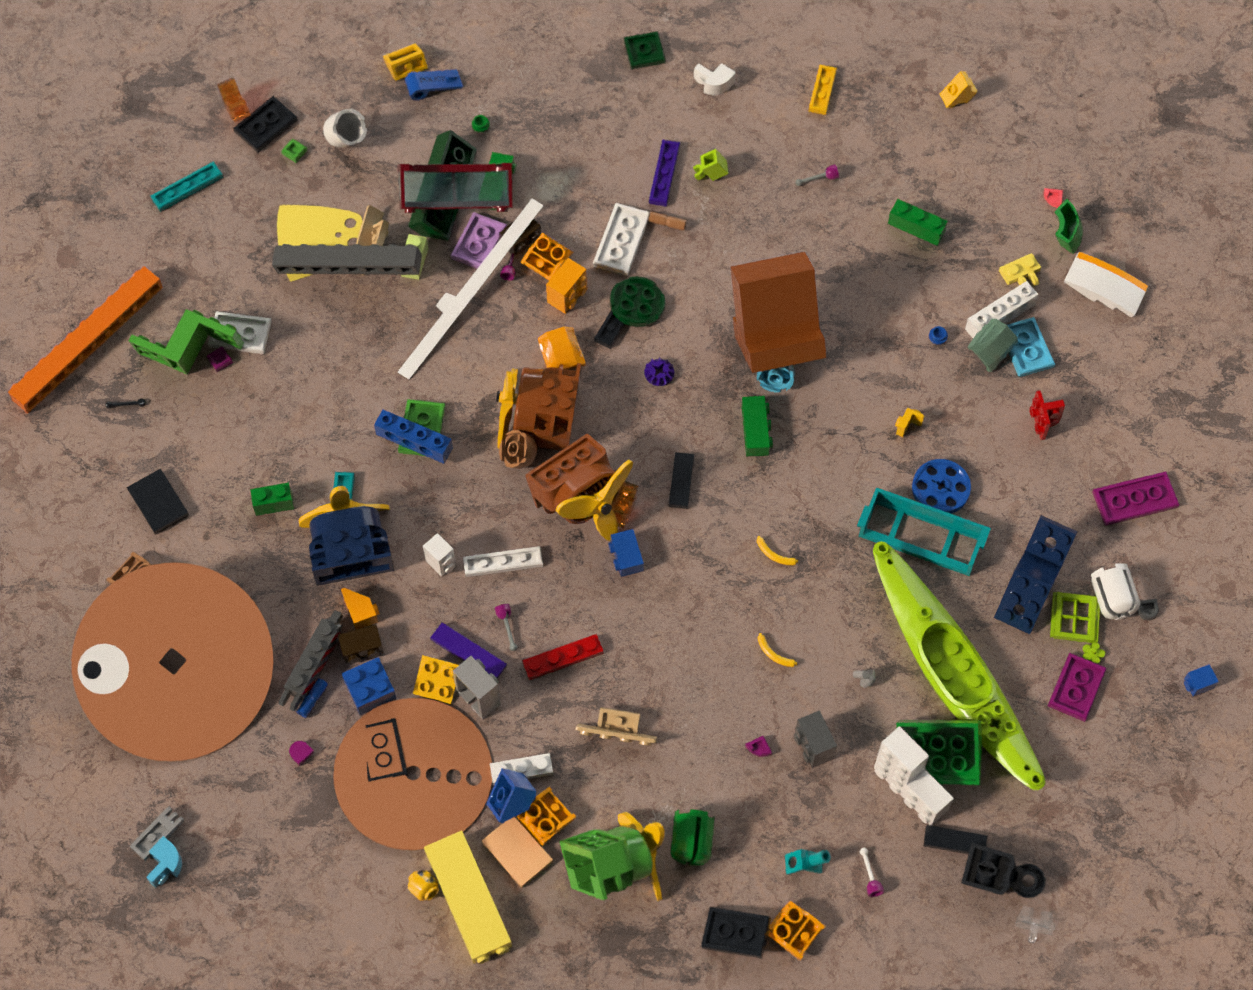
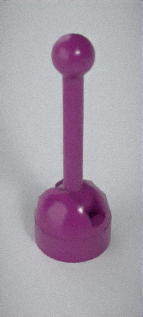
(508, 271)

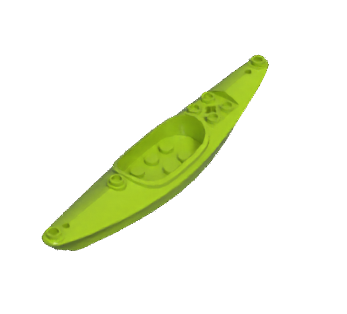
(955, 666)

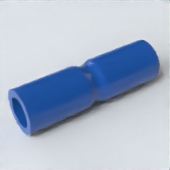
(313, 695)

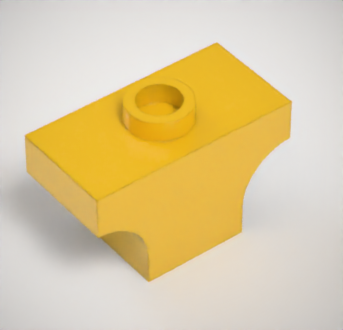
(959, 90)

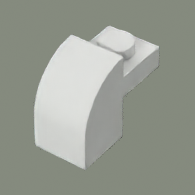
(717, 81)

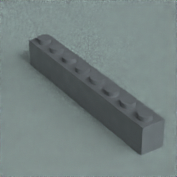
(347, 259)

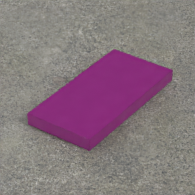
(1135, 498)

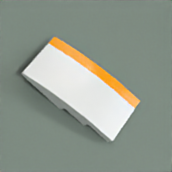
(1105, 283)

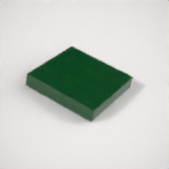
(644, 50)

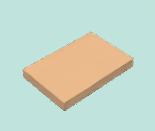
(517, 851)

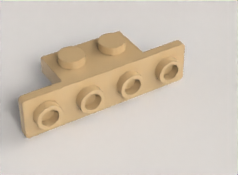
(373, 228)
(617, 724)

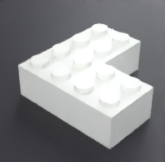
(902, 766)

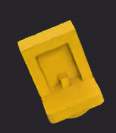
(909, 416)

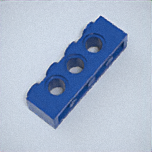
(413, 436)

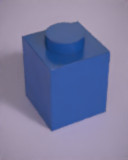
(1200, 680)

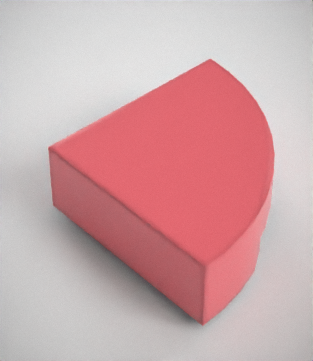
(1053, 197)

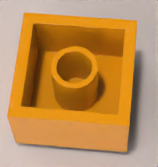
(567, 286)

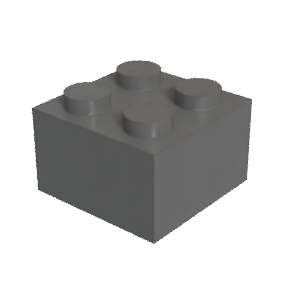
(815, 739)

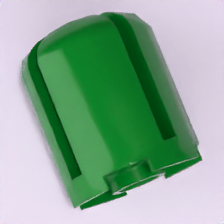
(692, 837)

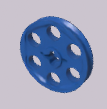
(936, 480)

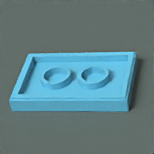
(1031, 352)

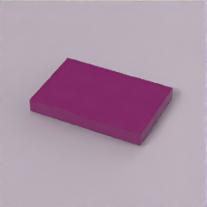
(1077, 687)

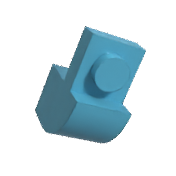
(168, 859)

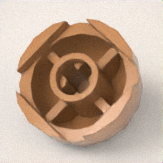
(518, 449)

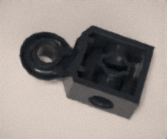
(998, 872)

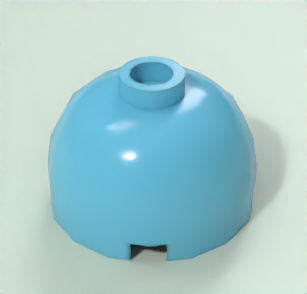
(777, 378)

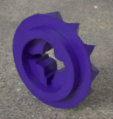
(662, 378)

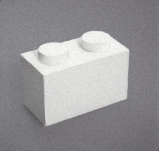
(439, 555)

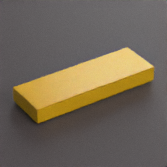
(822, 89)

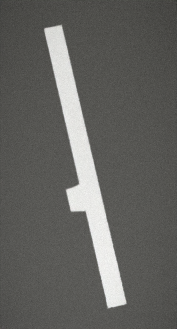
(453, 305)

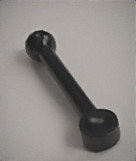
(141, 402)

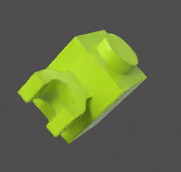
(712, 165)

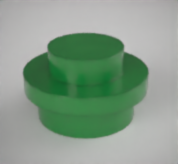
(480, 123)

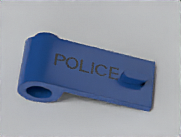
(422, 82)

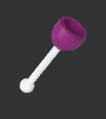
(874, 887)

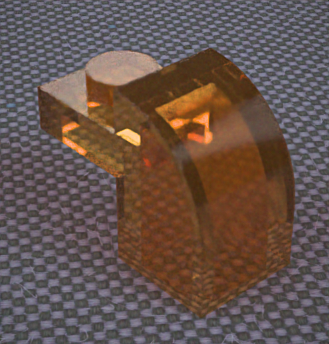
(232, 100)
(625, 503)

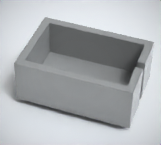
(475, 682)

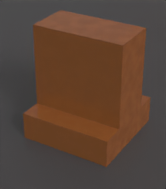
(777, 312)

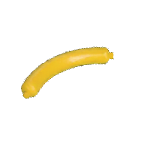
(773, 556)
(772, 655)

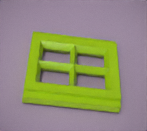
(1056, 617)

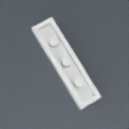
(503, 561)

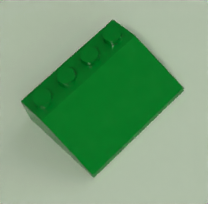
(952, 748)

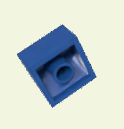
(510, 795)

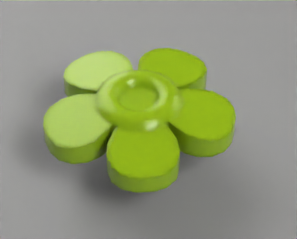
(1093, 652)

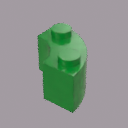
(1070, 227)

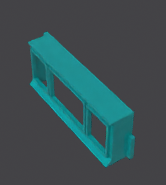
(927, 514)

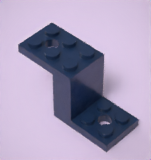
(1035, 574)

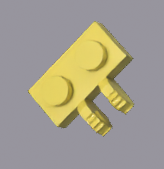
(1020, 269)

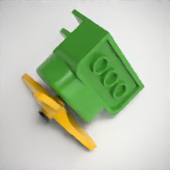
(613, 859)

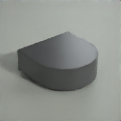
(1148, 609)

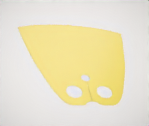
(314, 226)

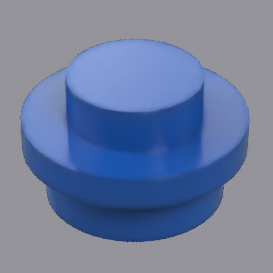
(938, 335)

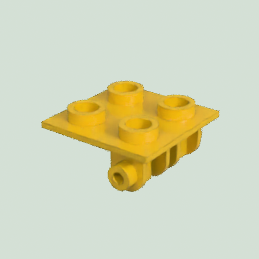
(435, 679)

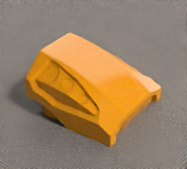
(546, 256)
(561, 347)
(547, 813)
(799, 929)

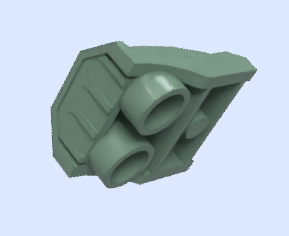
(993, 343)

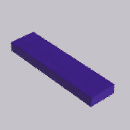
(664, 173)
(464, 648)

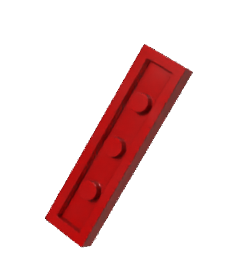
(562, 657)

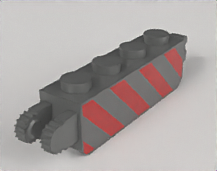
(312, 660)

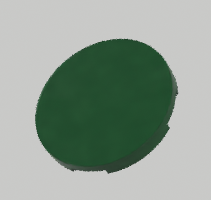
(637, 301)

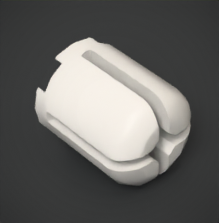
(1115, 592)

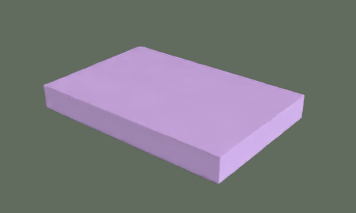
(477, 240)

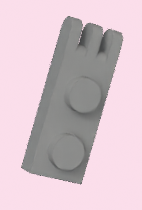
(156, 830)

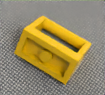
(403, 66)

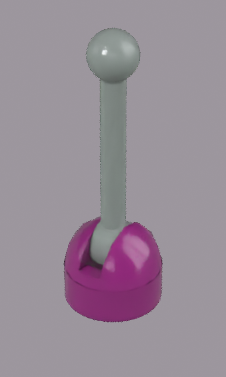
(831, 173)
(503, 612)

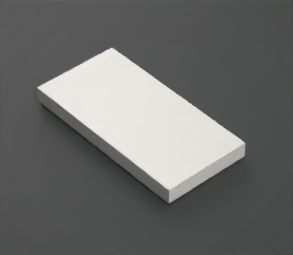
(621, 239)

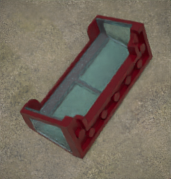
(455, 186)

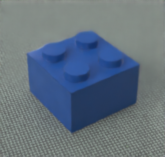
(369, 686)

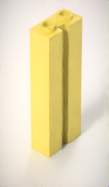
(468, 897)

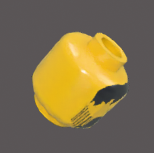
(423, 885)

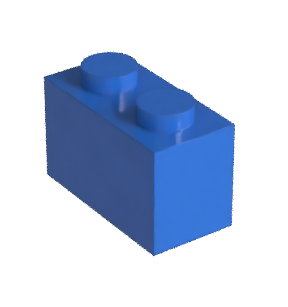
(626, 552)

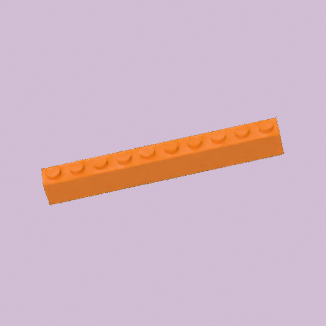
(85, 339)

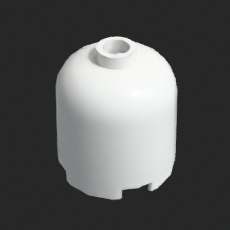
(345, 128)

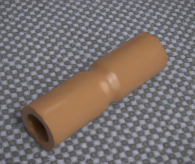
(663, 219)

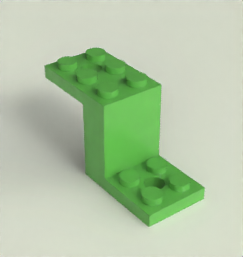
(187, 341)

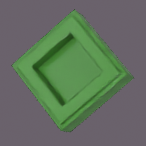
(294, 150)

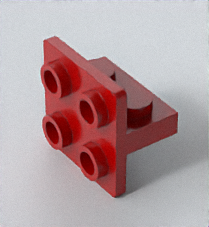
(1045, 414)

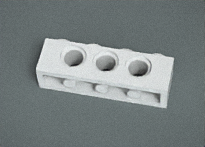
(1004, 309)

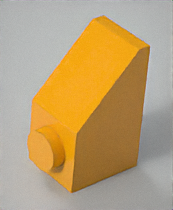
(360, 609)

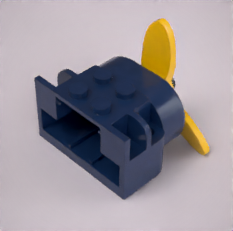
(347, 539)

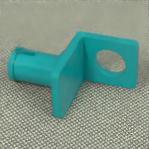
(807, 861)

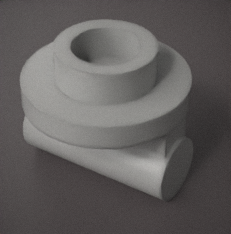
(867, 677)

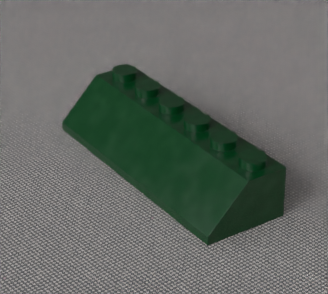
(438, 223)

